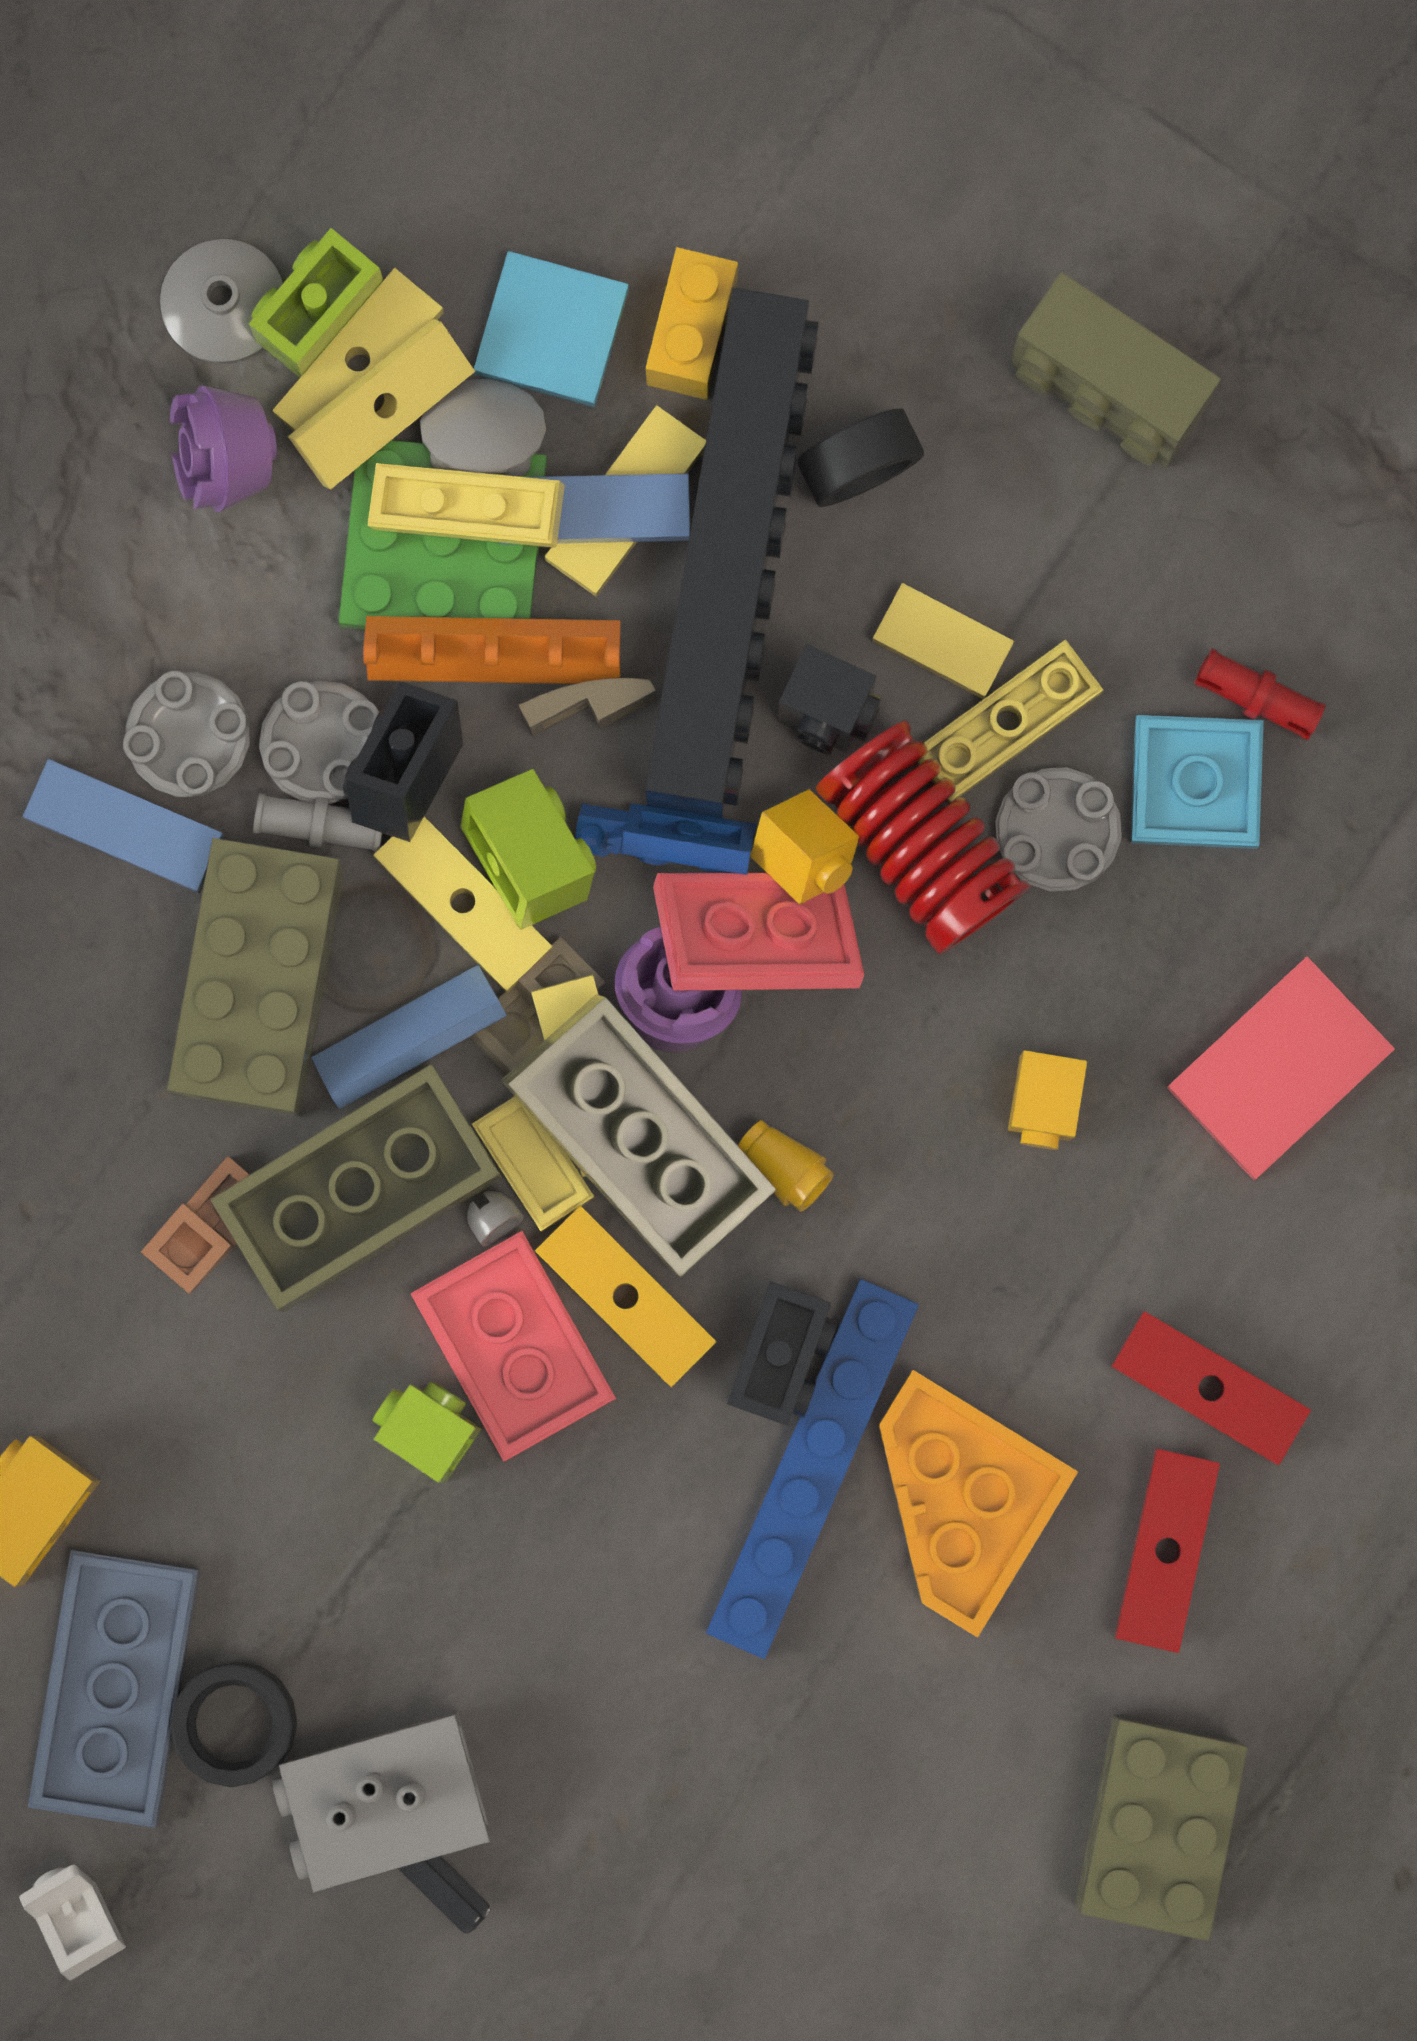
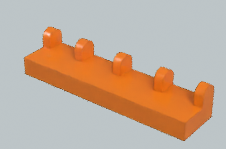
(491, 650)

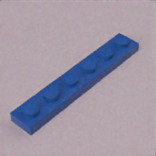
(812, 1469)

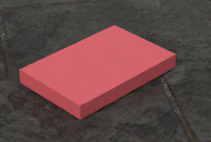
(754, 935)
(1280, 1068)
(513, 1346)

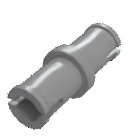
(312, 822)

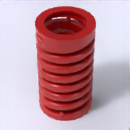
(908, 850)

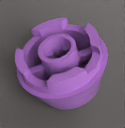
(222, 447)
(663, 1016)

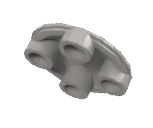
(484, 429)
(187, 734)
(314, 738)
(1059, 828)

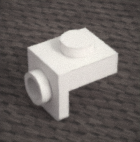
(73, 1920)

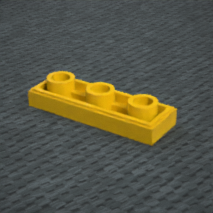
(596, 1267)

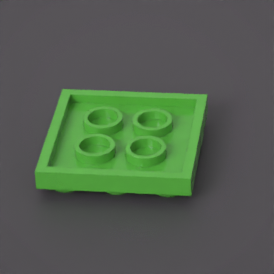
(426, 573)

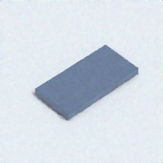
(113, 1688)

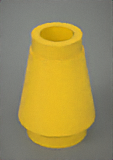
(788, 1165)

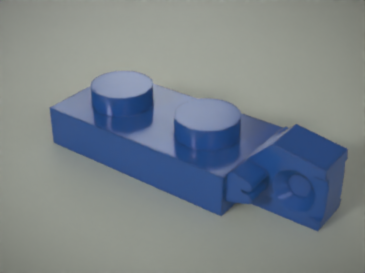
(668, 836)

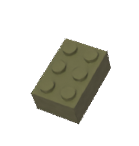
(1112, 372)
(1161, 1828)

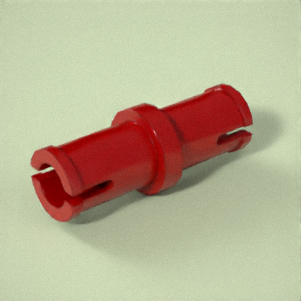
(1259, 694)

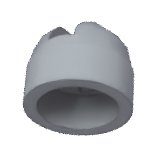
(494, 1219)

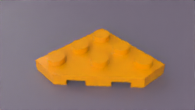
(965, 1498)

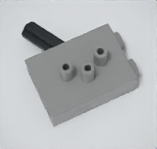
(390, 1807)

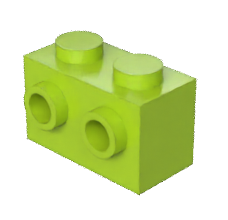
(314, 302)
(528, 848)
(426, 1429)

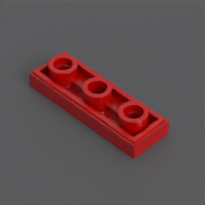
(1246, 1406)
(1160, 1592)

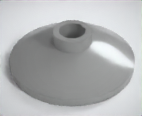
(208, 329)

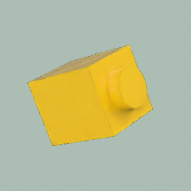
(804, 847)
(1046, 1099)

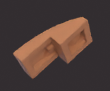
(195, 1235)

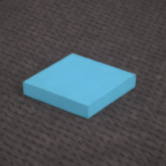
(551, 329)
(1196, 781)

